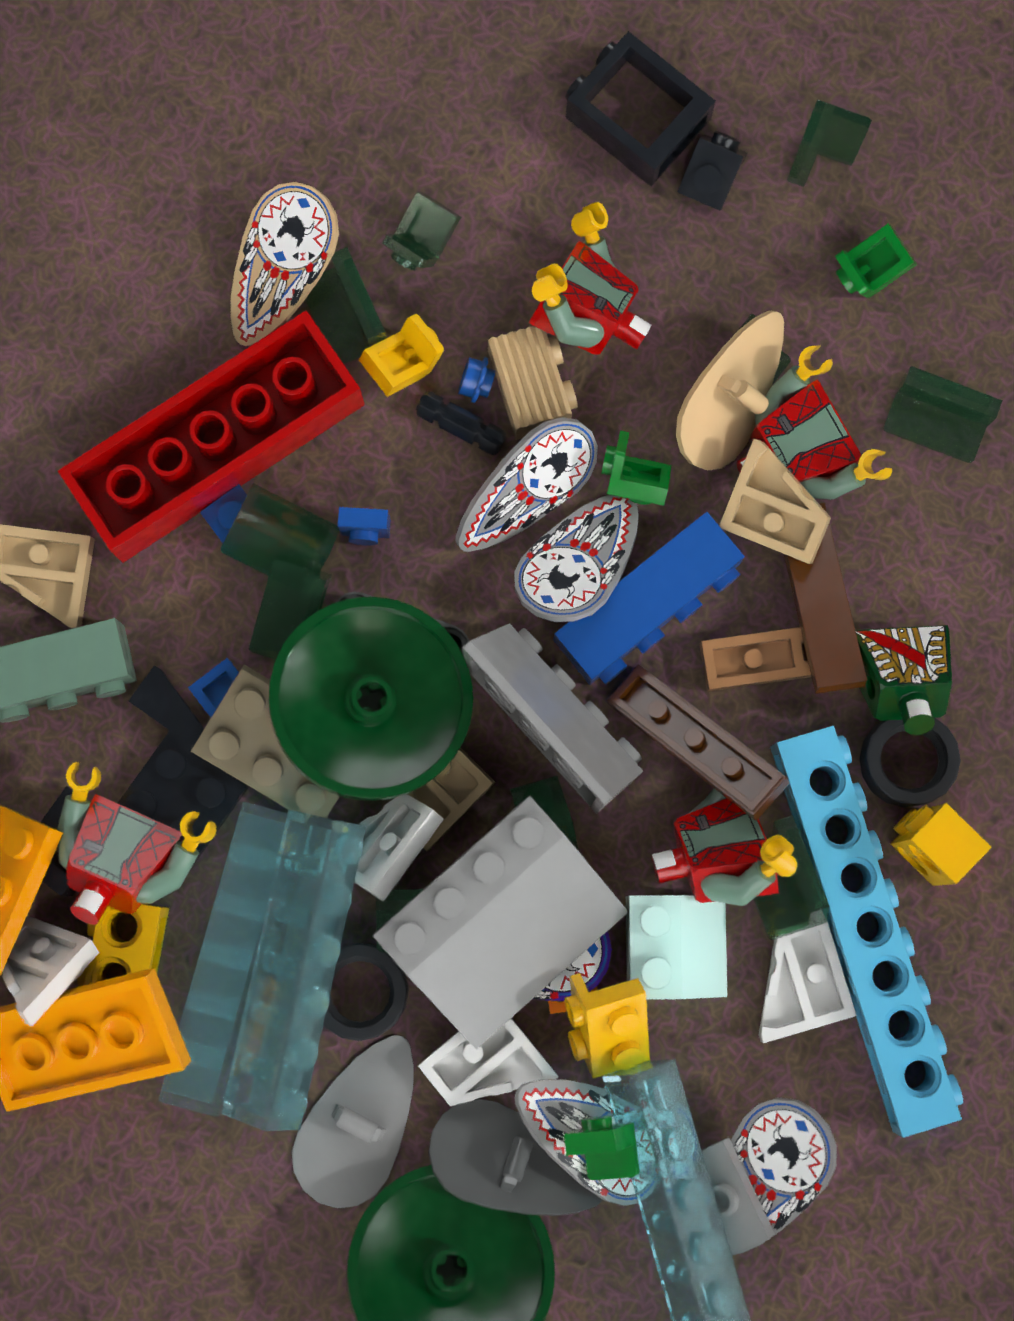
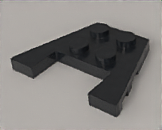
(173, 777)

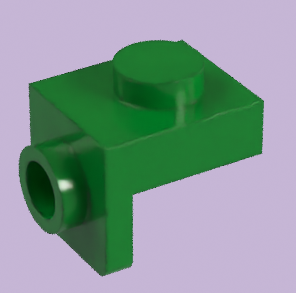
(874, 263)
(634, 477)
(607, 1148)

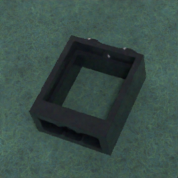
(644, 162)

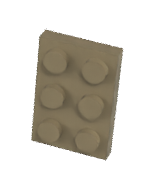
(245, 746)

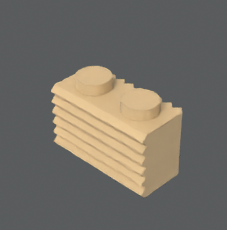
(530, 379)

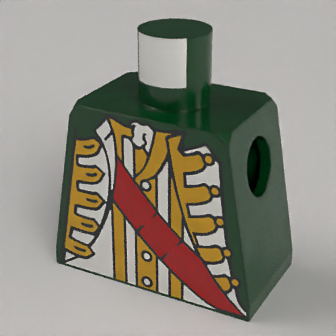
(907, 674)

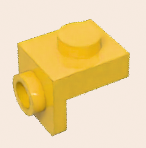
(403, 356)

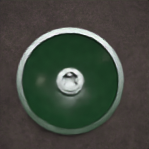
(370, 698)
(446, 1259)

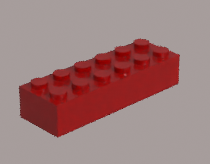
(212, 437)

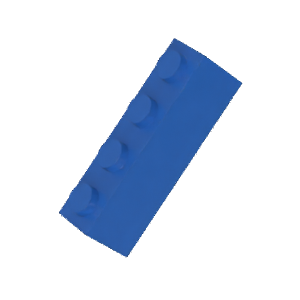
(649, 598)

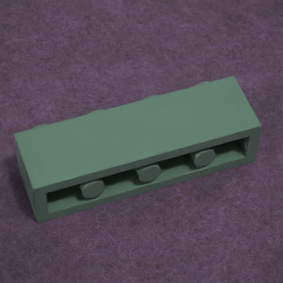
(64, 666)

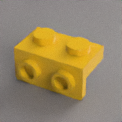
(608, 1025)

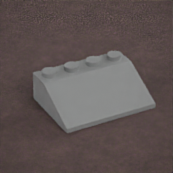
(551, 715)
(501, 922)

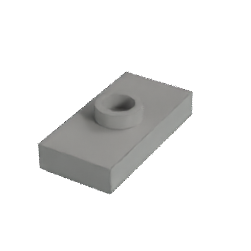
(736, 1199)

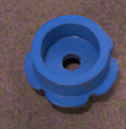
(476, 379)

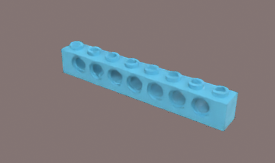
(937, 1098)

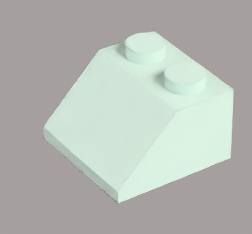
(676, 946)

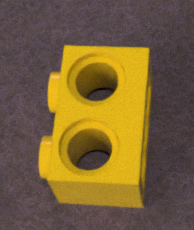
(939, 844)
(134, 955)

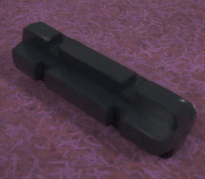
(460, 423)

